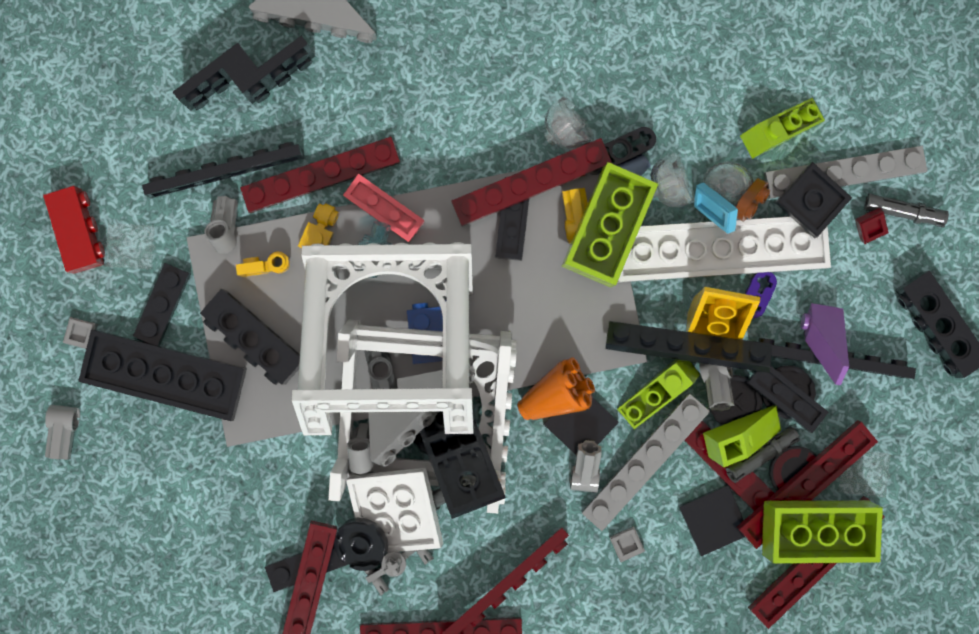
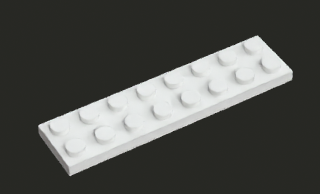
(707, 250)

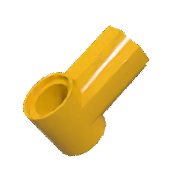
(574, 205)

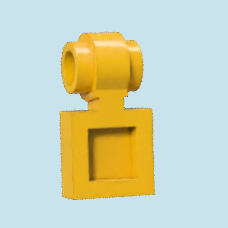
(317, 234)
(253, 266)

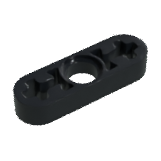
(639, 149)

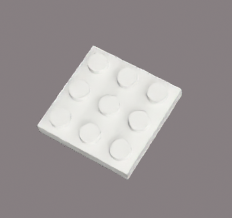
(400, 505)

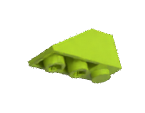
(781, 127)
(659, 392)
(742, 437)

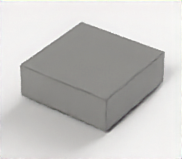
(78, 332)
(627, 544)

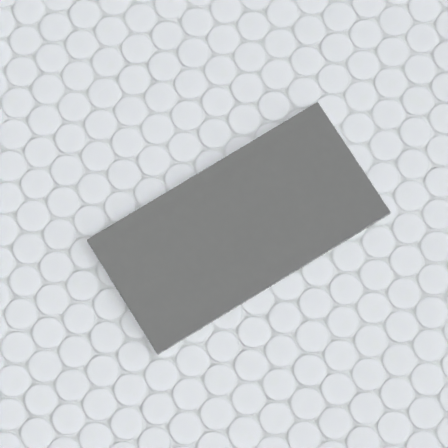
(537, 300)

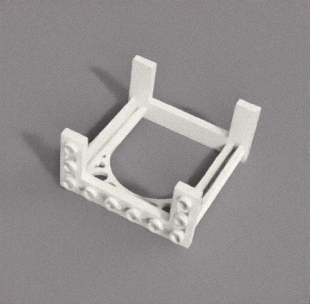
(492, 348)
(315, 403)

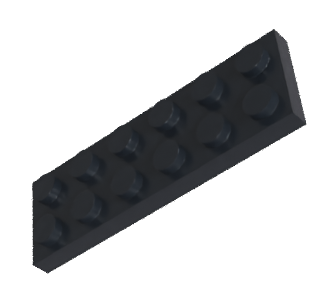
(162, 375)

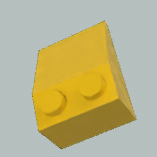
(721, 313)

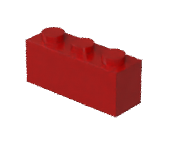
(74, 229)

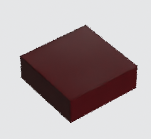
(871, 226)

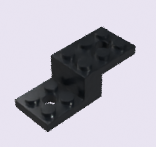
(250, 80)
(459, 456)

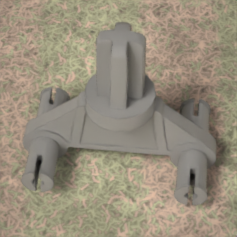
(393, 565)

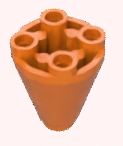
(558, 393)

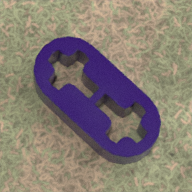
(766, 292)

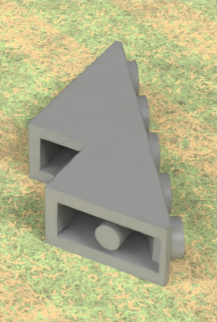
(315, 15)
(395, 430)

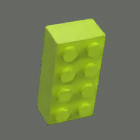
(609, 225)
(822, 531)

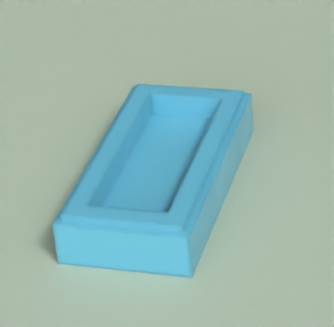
(716, 208)

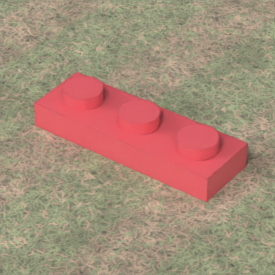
(383, 208)

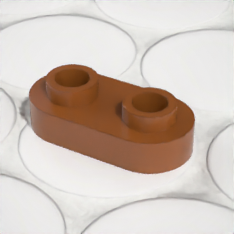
(748, 204)

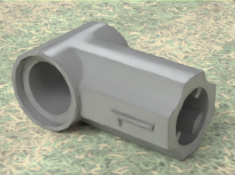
(222, 224)
(718, 385)
(62, 424)
(359, 450)
(586, 469)

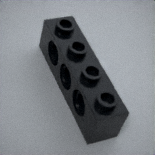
(215, 318)
(954, 326)

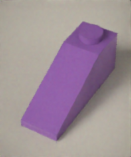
(827, 339)

